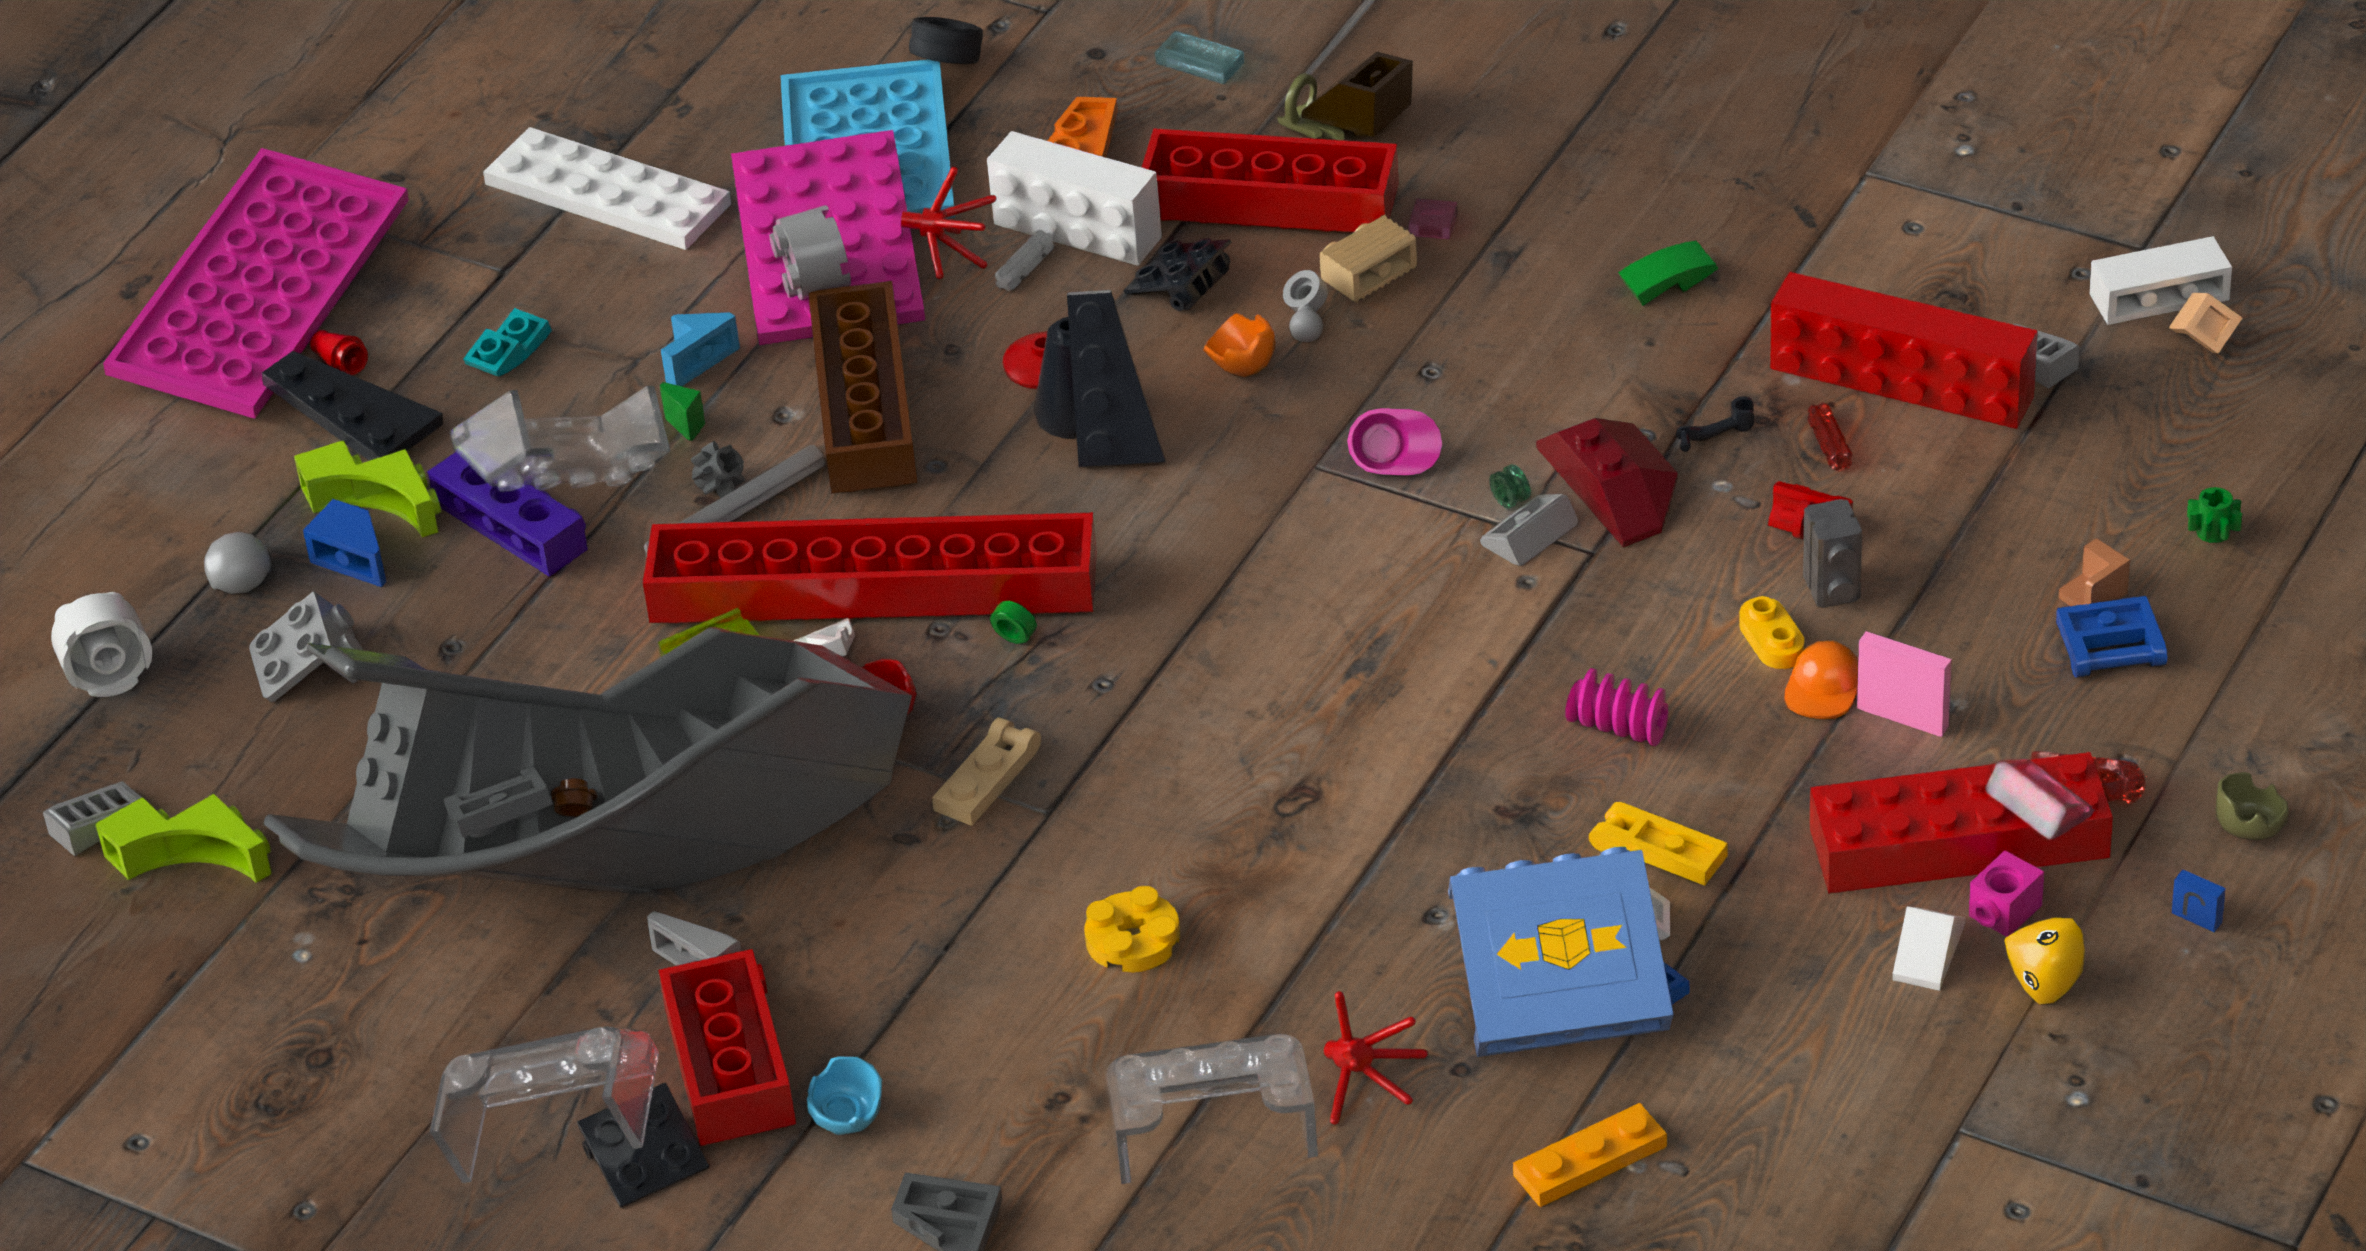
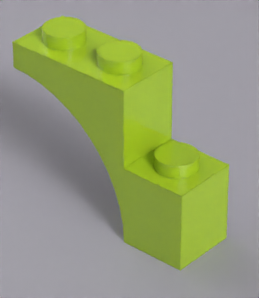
(382, 484)
(207, 832)

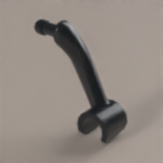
(1741, 419)

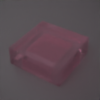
(1433, 218)

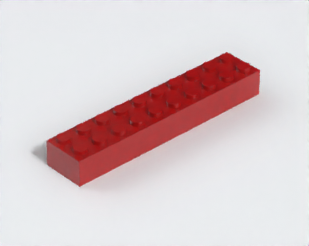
(870, 567)

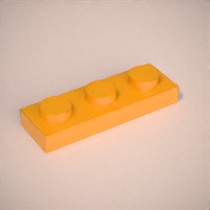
(1590, 1154)

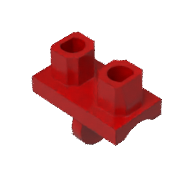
(1789, 506)

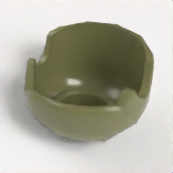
(2249, 810)

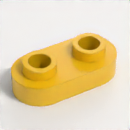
(1771, 632)

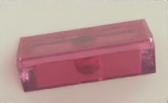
(2037, 797)

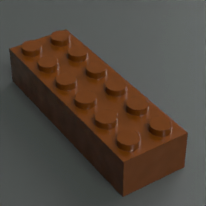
(862, 387)

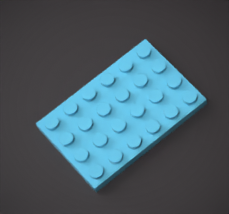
(872, 100)

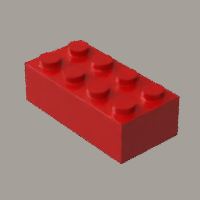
(727, 1047)

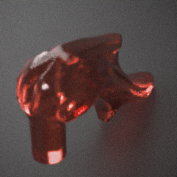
(2119, 778)

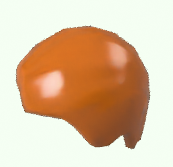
(1242, 345)

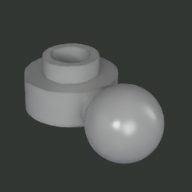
(1305, 295)

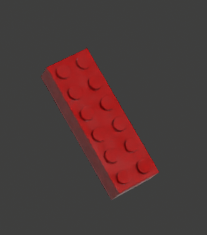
(1272, 179)
(1903, 349)
(1945, 826)

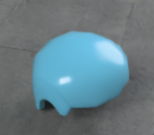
(845, 1095)

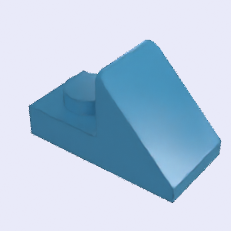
(698, 345)

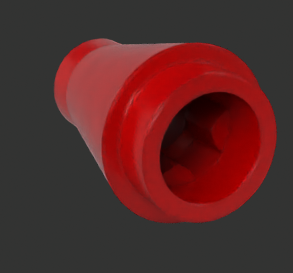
(340, 351)

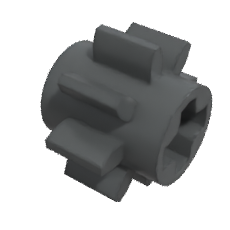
(717, 469)

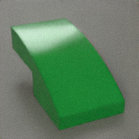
(1677, 264)

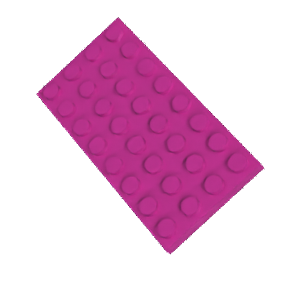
(256, 281)

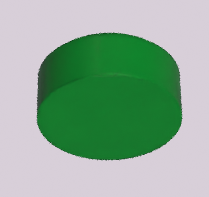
(1013, 622)

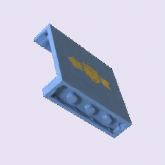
(1561, 951)

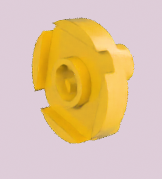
(1138, 909)

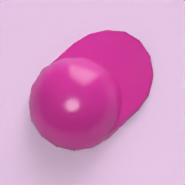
(1394, 442)

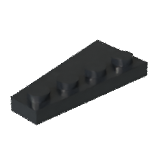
(1108, 395)
(349, 408)

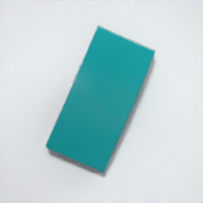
(510, 345)

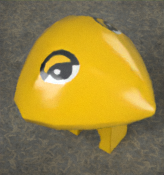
(2047, 957)

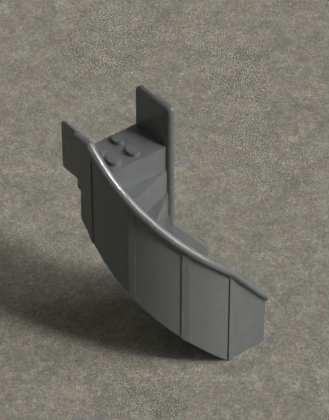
(693, 760)

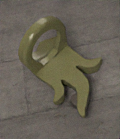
(1293, 114)

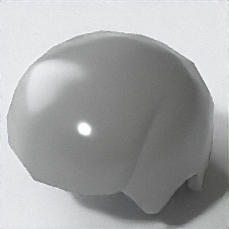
(237, 563)

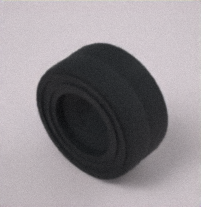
(946, 40)

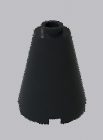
(1054, 391)

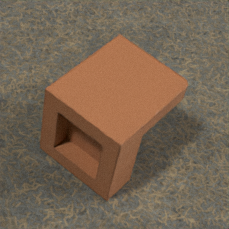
(2102, 578)

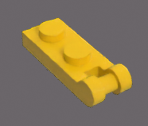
(1661, 841)

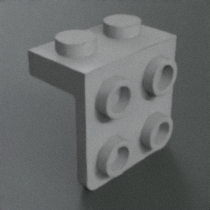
(282, 651)

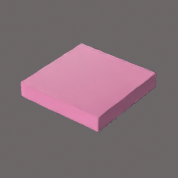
(1904, 684)

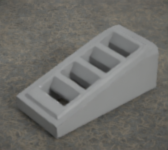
(2054, 358)
(75, 820)
(687, 942)

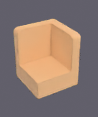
(2206, 321)

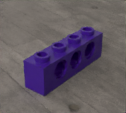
(518, 520)

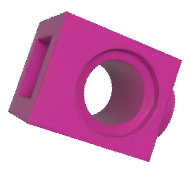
(2006, 893)

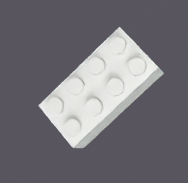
(1075, 197)

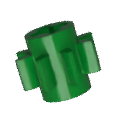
(2214, 515)

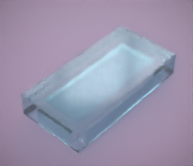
(1199, 57)

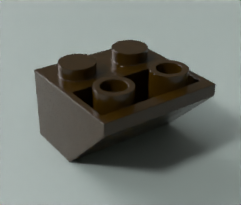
(1366, 96)

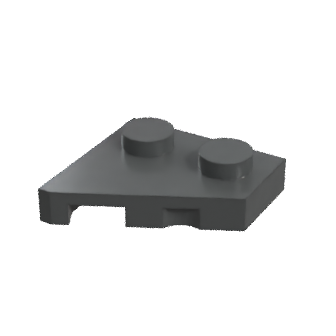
(947, 1211)

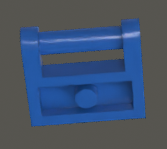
(2110, 625)

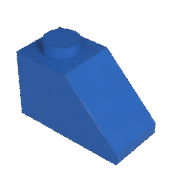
(345, 542)

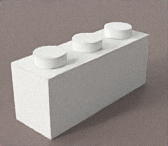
(2158, 279)

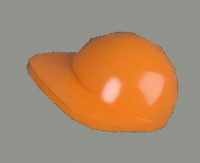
(1823, 681)

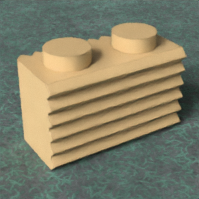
(1368, 258)

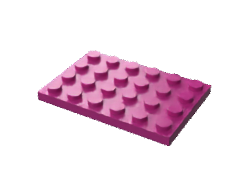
(865, 196)

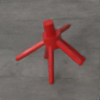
(934, 224)
(1357, 1055)

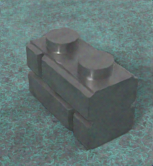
(1832, 553)

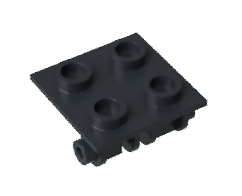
(1184, 271)
(666, 1155)

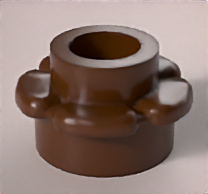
(573, 797)

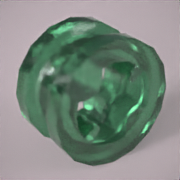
(1510, 486)

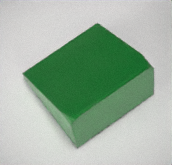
(683, 409)

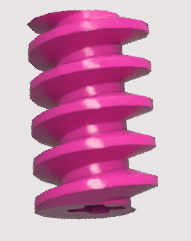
(1618, 708)

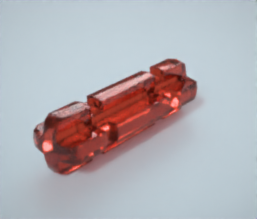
(1830, 436)

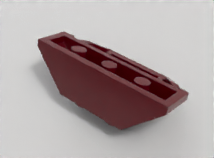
(1614, 475)

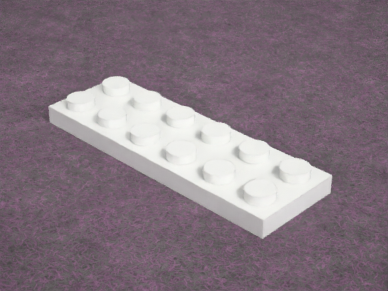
(607, 188)

